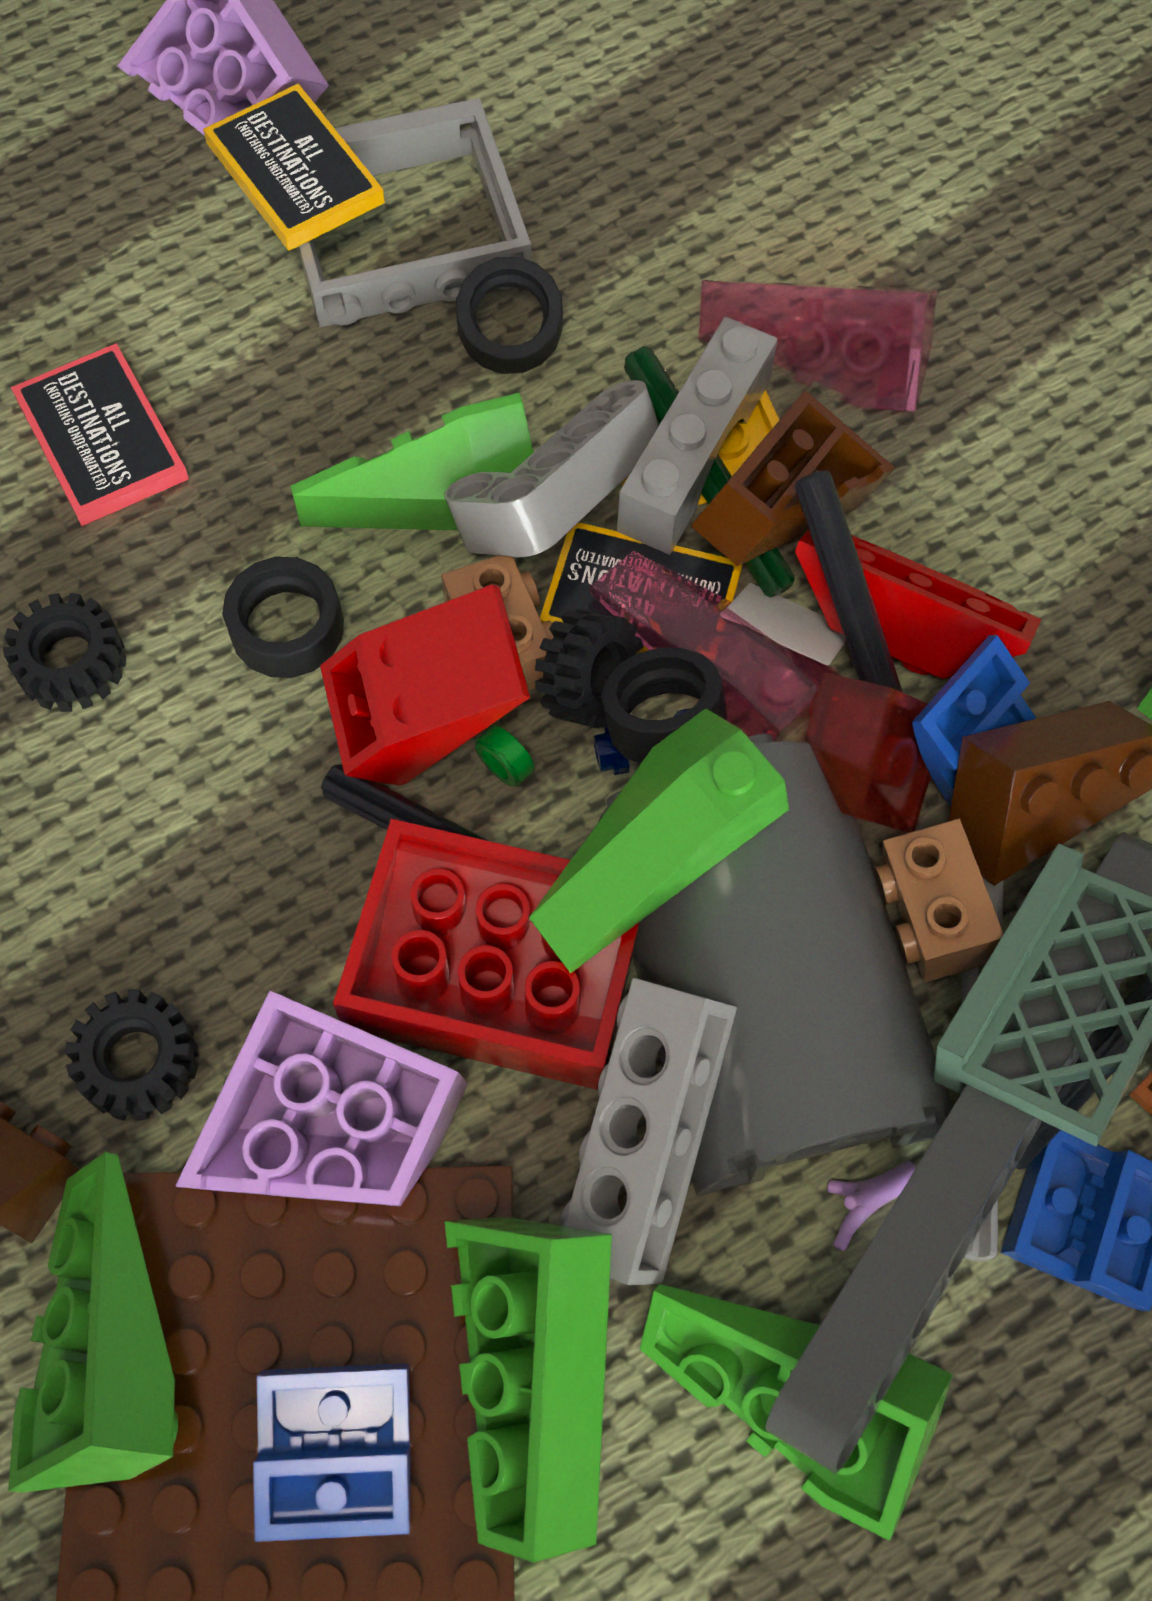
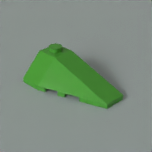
(410, 480)
(670, 824)
(744, 1359)
(104, 1364)

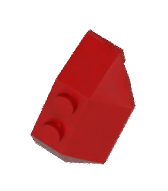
(924, 615)

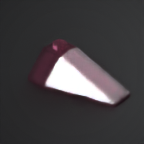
(845, 337)
(762, 681)

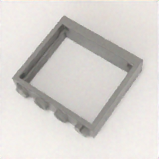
(401, 144)

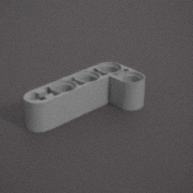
(559, 481)

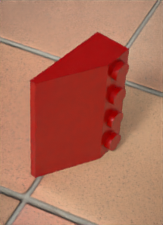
(463, 970)

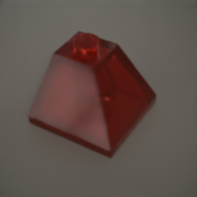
(869, 750)

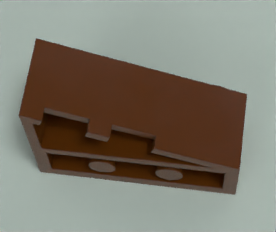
(760, 501)
(1047, 782)

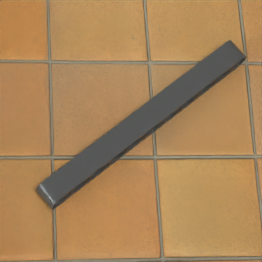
(937, 1215)

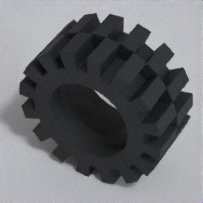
(54, 623)
(580, 660)
(105, 1027)

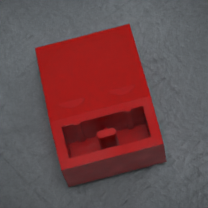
(423, 686)

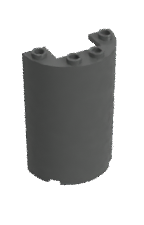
(825, 1013)

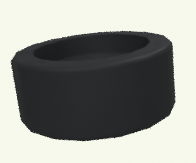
(509, 273)
(269, 579)
(652, 675)

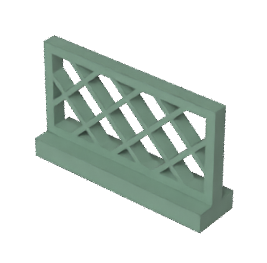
(1011, 979)

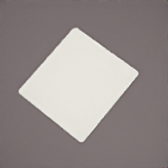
(789, 624)

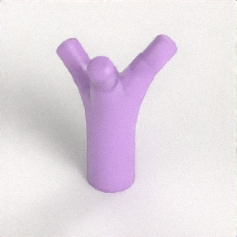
(866, 1197)

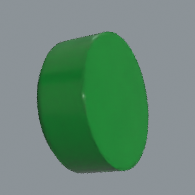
(504, 756)

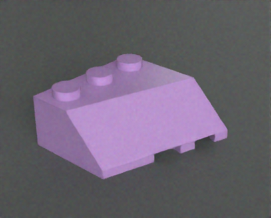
(220, 57)
(323, 1113)

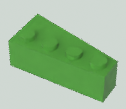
(535, 1379)

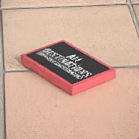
(99, 434)

